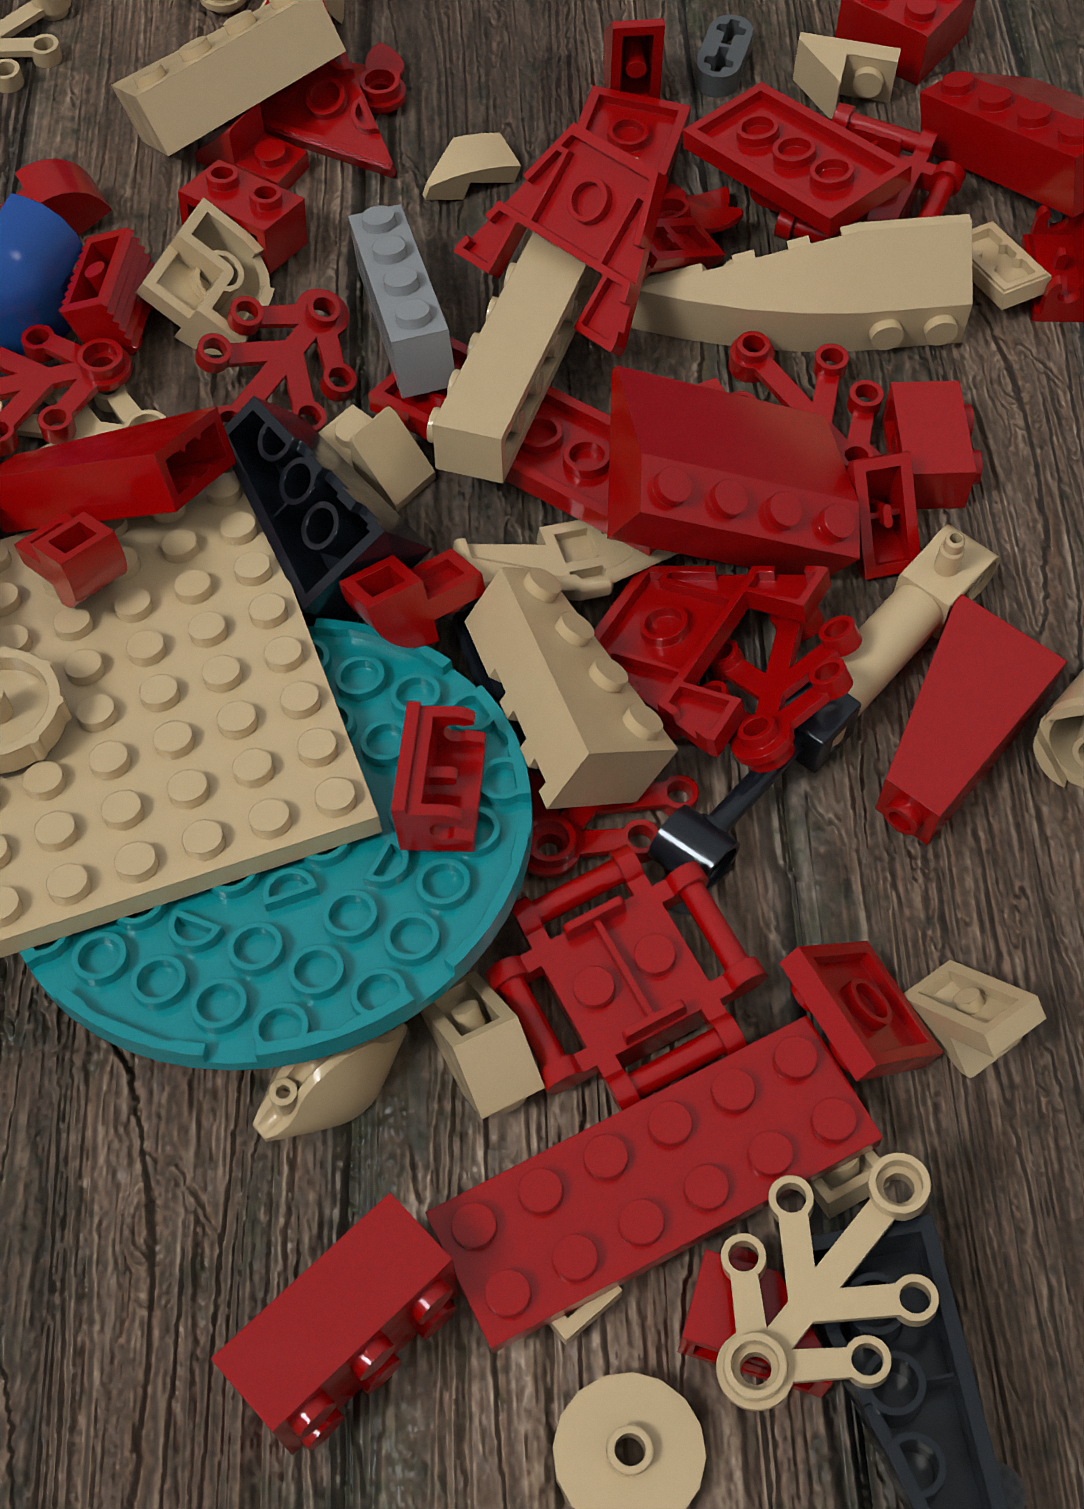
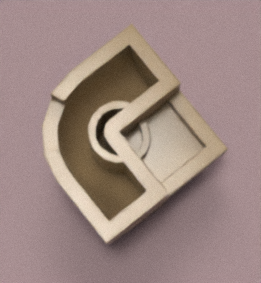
(203, 273)

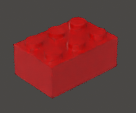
(341, 1325)

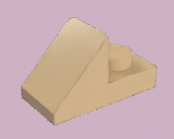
(845, 67)
(381, 453)
(973, 1014)

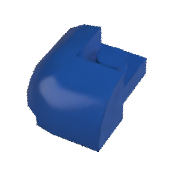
(34, 268)

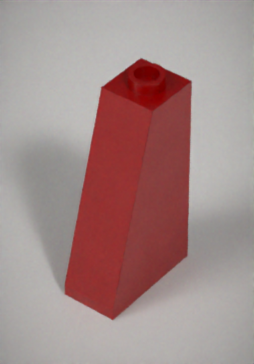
(116, 472)
(967, 713)

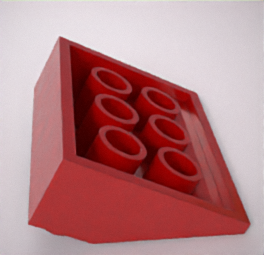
(1011, 133)
(726, 477)

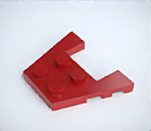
(592, 206)
(675, 623)

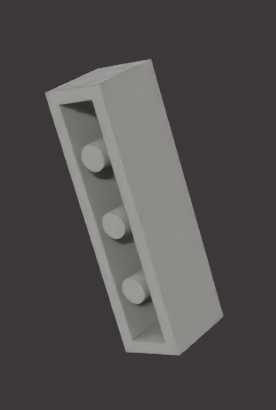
(402, 300)

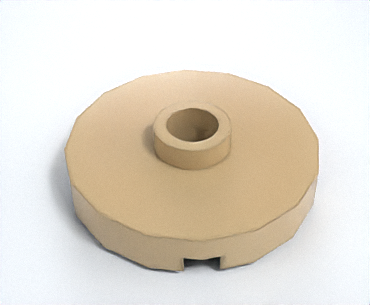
(635, 1409)

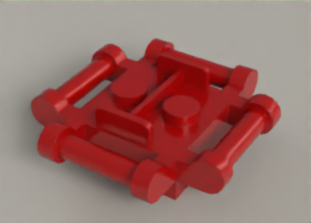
(940, 180)
(626, 979)

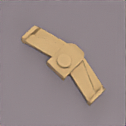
(570, 551)

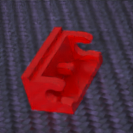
(679, 245)
(1061, 253)
(438, 780)

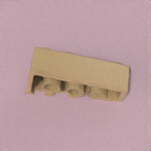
(227, 72)
(567, 694)

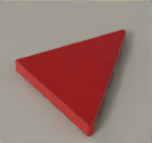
(329, 117)

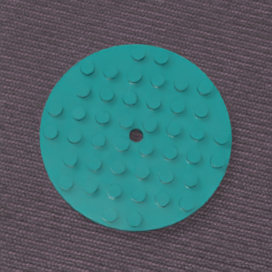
(329, 942)

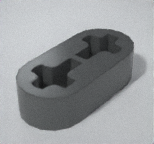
(716, 53)

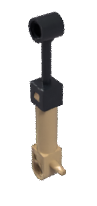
(890, 638)

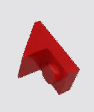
(249, 148)

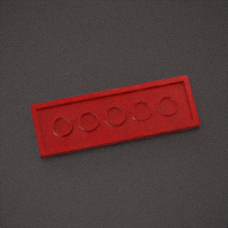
(560, 458)
(650, 1181)

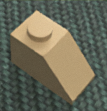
(483, 1046)

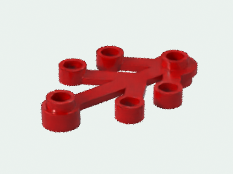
(284, 357)
(753, 362)
(88, 369)
(768, 736)
(576, 843)

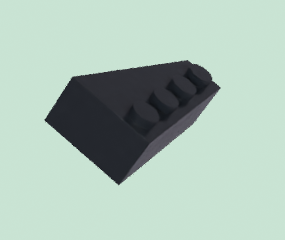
(314, 507)
(929, 1408)

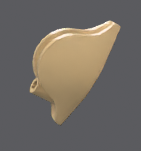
(327, 1089)

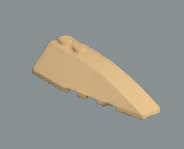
(860, 290)

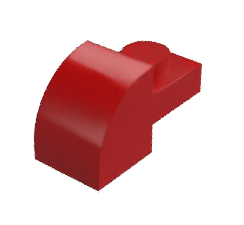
(65, 190)
(74, 556)
(406, 601)

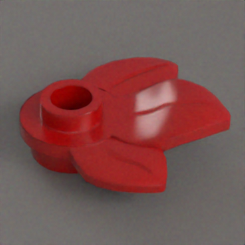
(382, 79)
(708, 208)

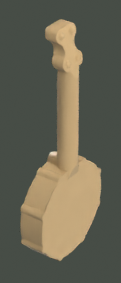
(30, 709)

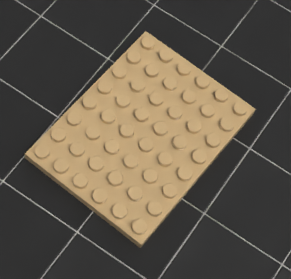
(191, 734)

